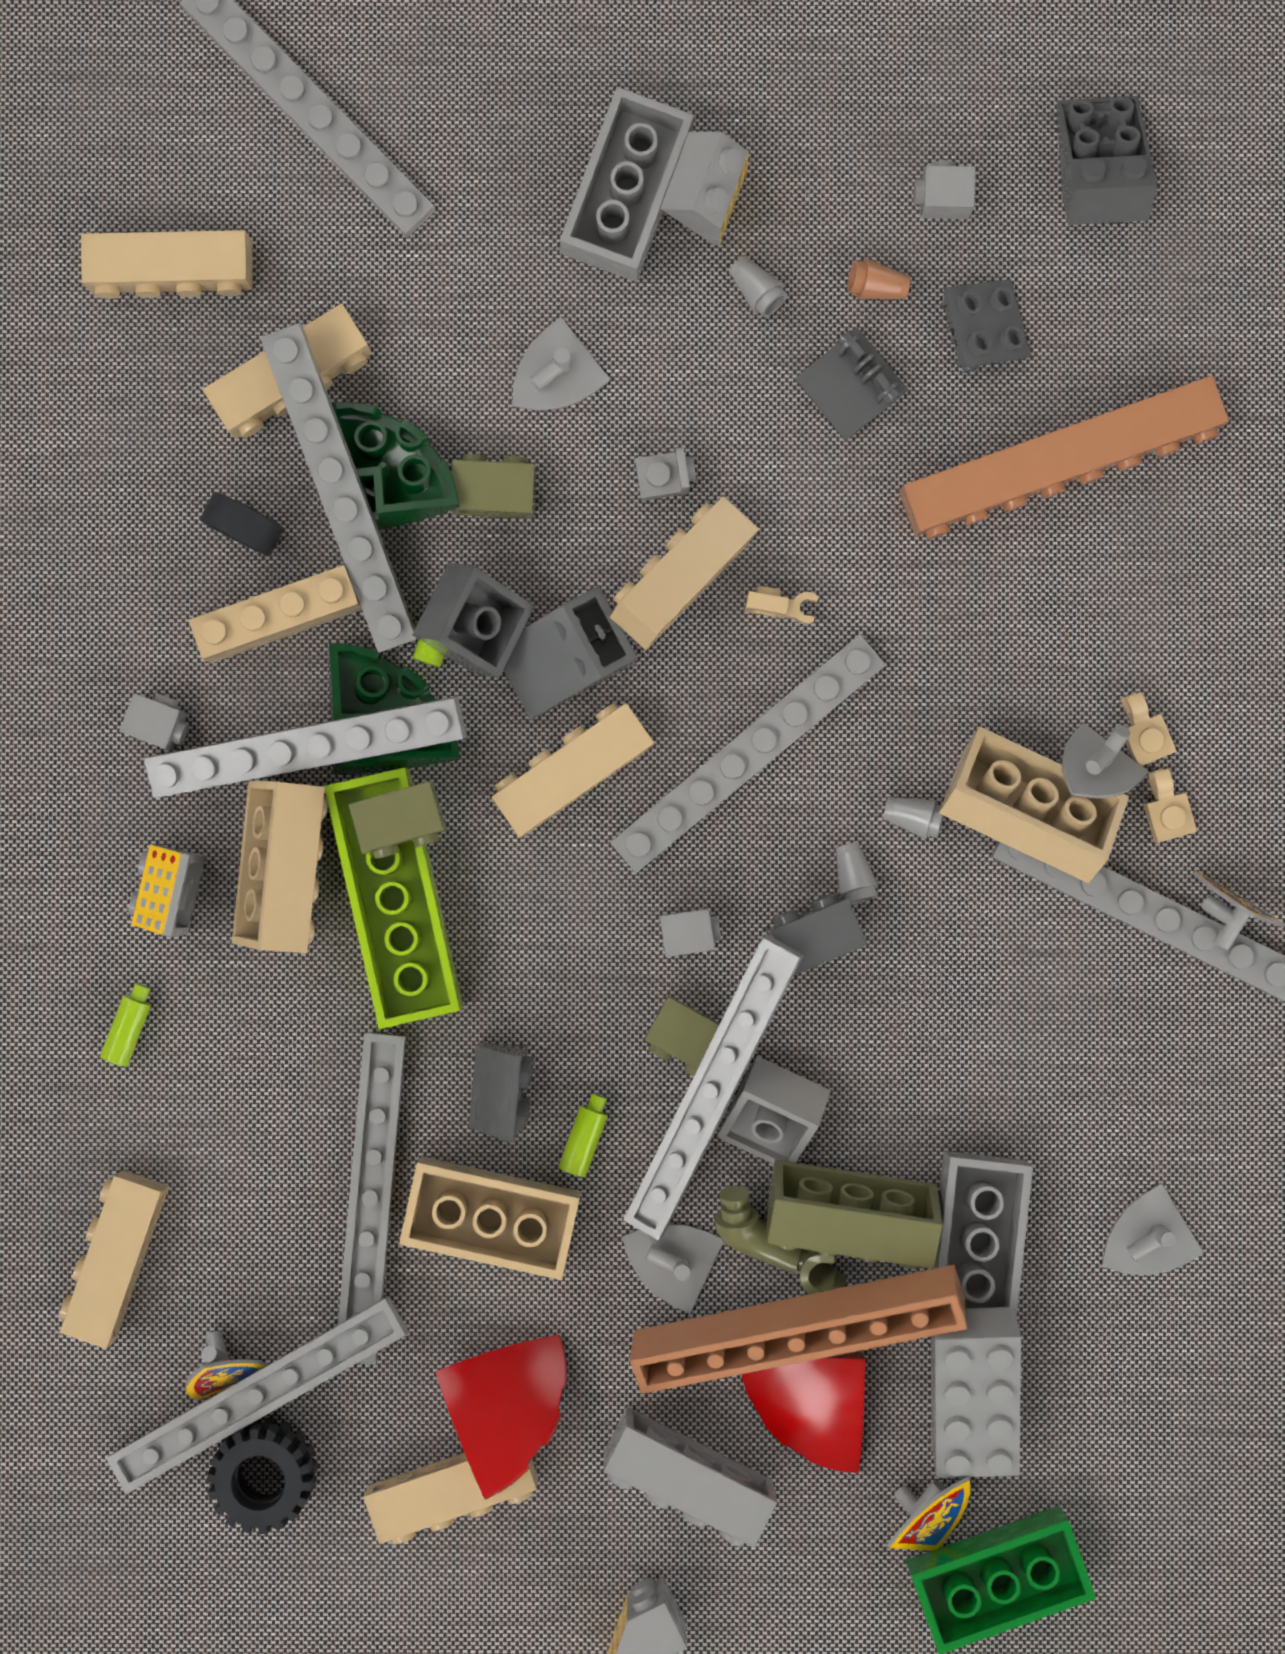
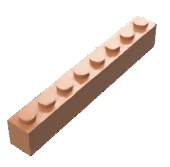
(1064, 456)
(799, 1329)

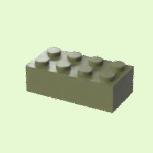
(853, 1214)

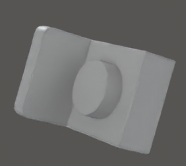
(665, 474)

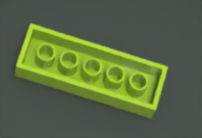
(395, 913)

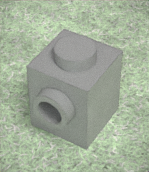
(945, 191)
(156, 721)
(689, 932)

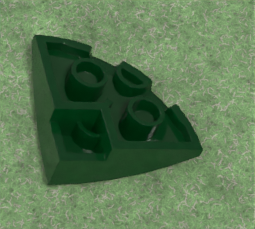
(395, 466)
(367, 684)

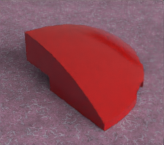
(505, 1407)
(814, 1407)

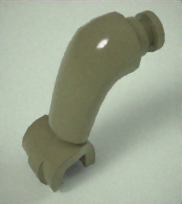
(747, 1233)

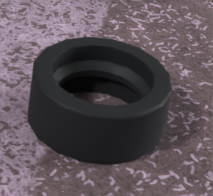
(241, 523)

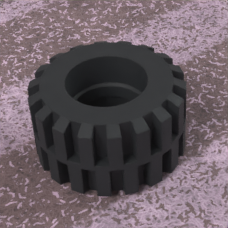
(244, 1503)

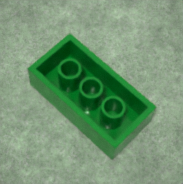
(1000, 1579)

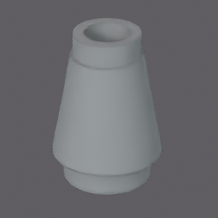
(758, 286)
(915, 815)
(855, 875)

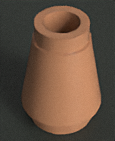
(877, 281)

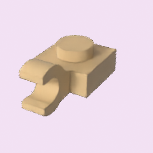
(769, 602)
(1149, 735)
(1169, 812)

